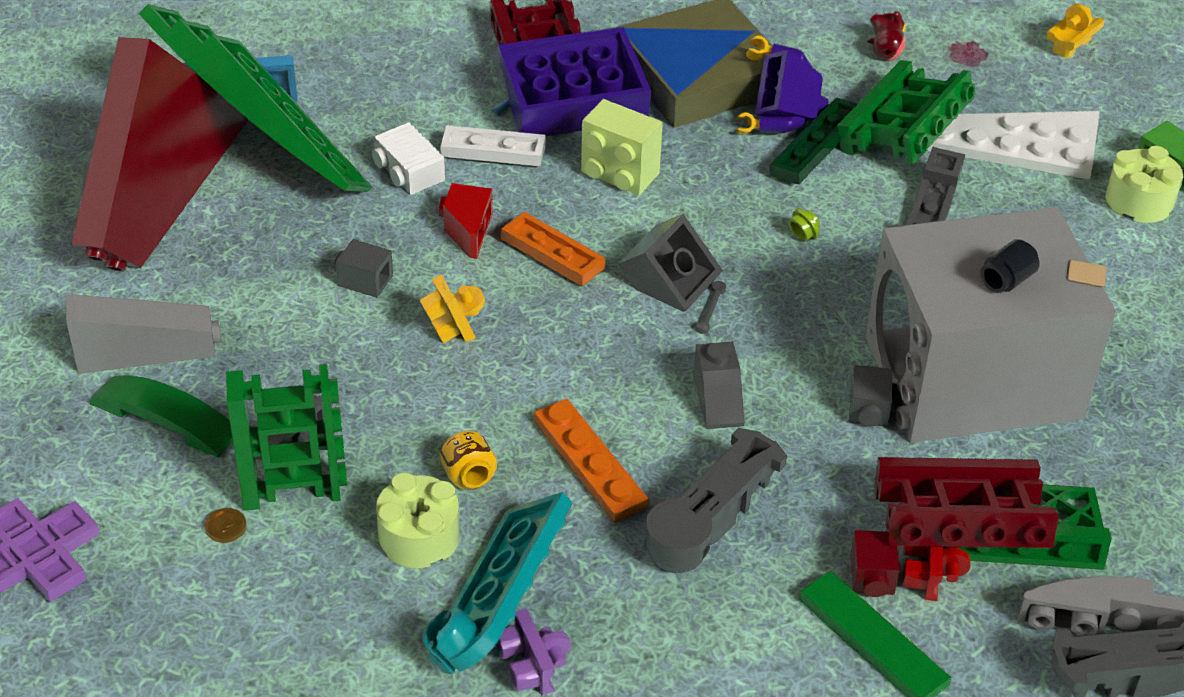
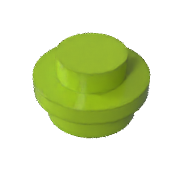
(804, 224)

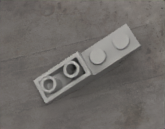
(1092, 602)

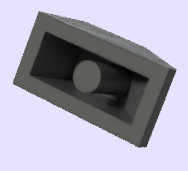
(719, 385)

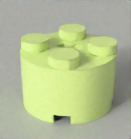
(1144, 184)
(418, 520)

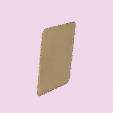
(1087, 273)

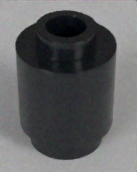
(1010, 266)

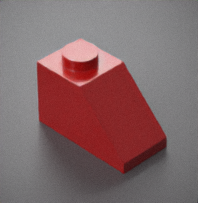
(467, 215)

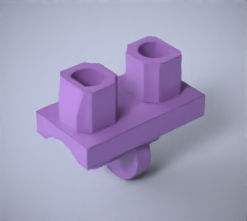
(537, 650)

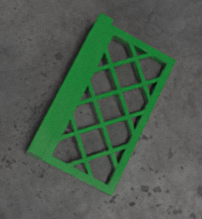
(1073, 545)

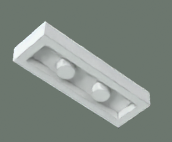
(493, 145)

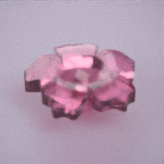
(968, 53)

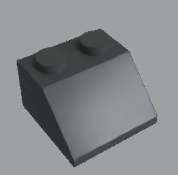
(671, 264)

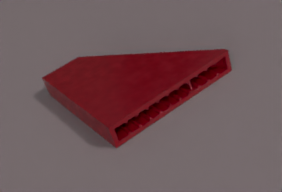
(150, 153)

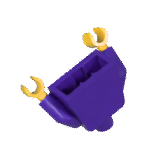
(787, 89)

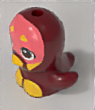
(889, 35)

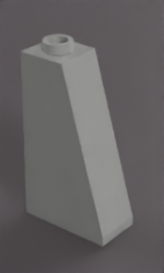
(136, 333)

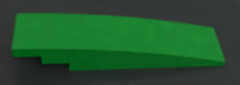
(254, 93)

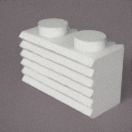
(408, 158)

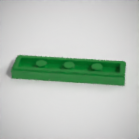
(874, 637)

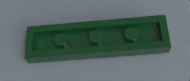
(811, 144)

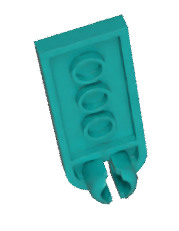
(495, 585)

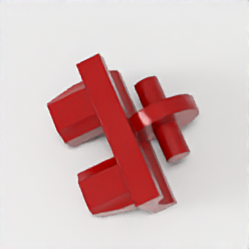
(938, 563)

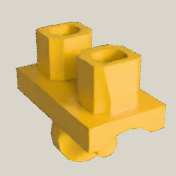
(1074, 30)
(449, 310)

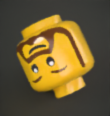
(468, 460)

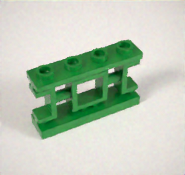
(880, 115)
(283, 412)

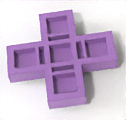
(43, 547)

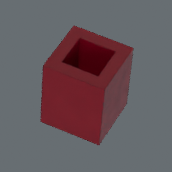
(873, 563)

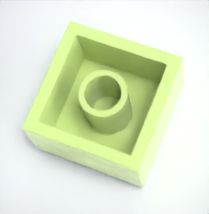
(621, 146)

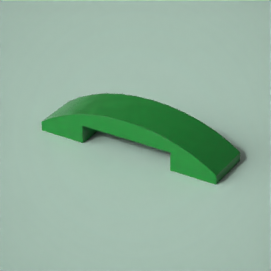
(168, 407)

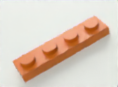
(591, 460)

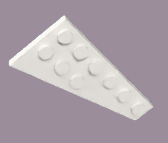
(1030, 140)

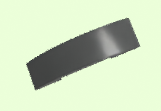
(937, 187)

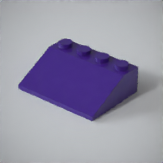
(566, 76)

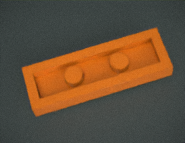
(553, 248)

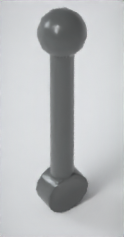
(717, 288)

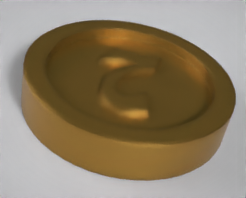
(225, 525)

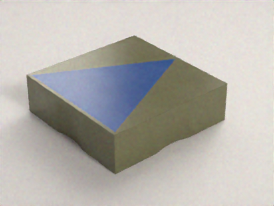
(698, 60)

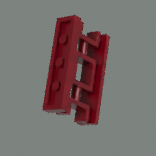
(532, 22)
(999, 485)

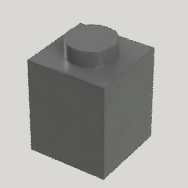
(364, 268)
(870, 396)

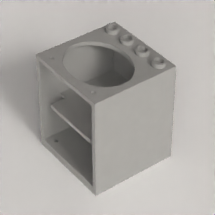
(981, 355)

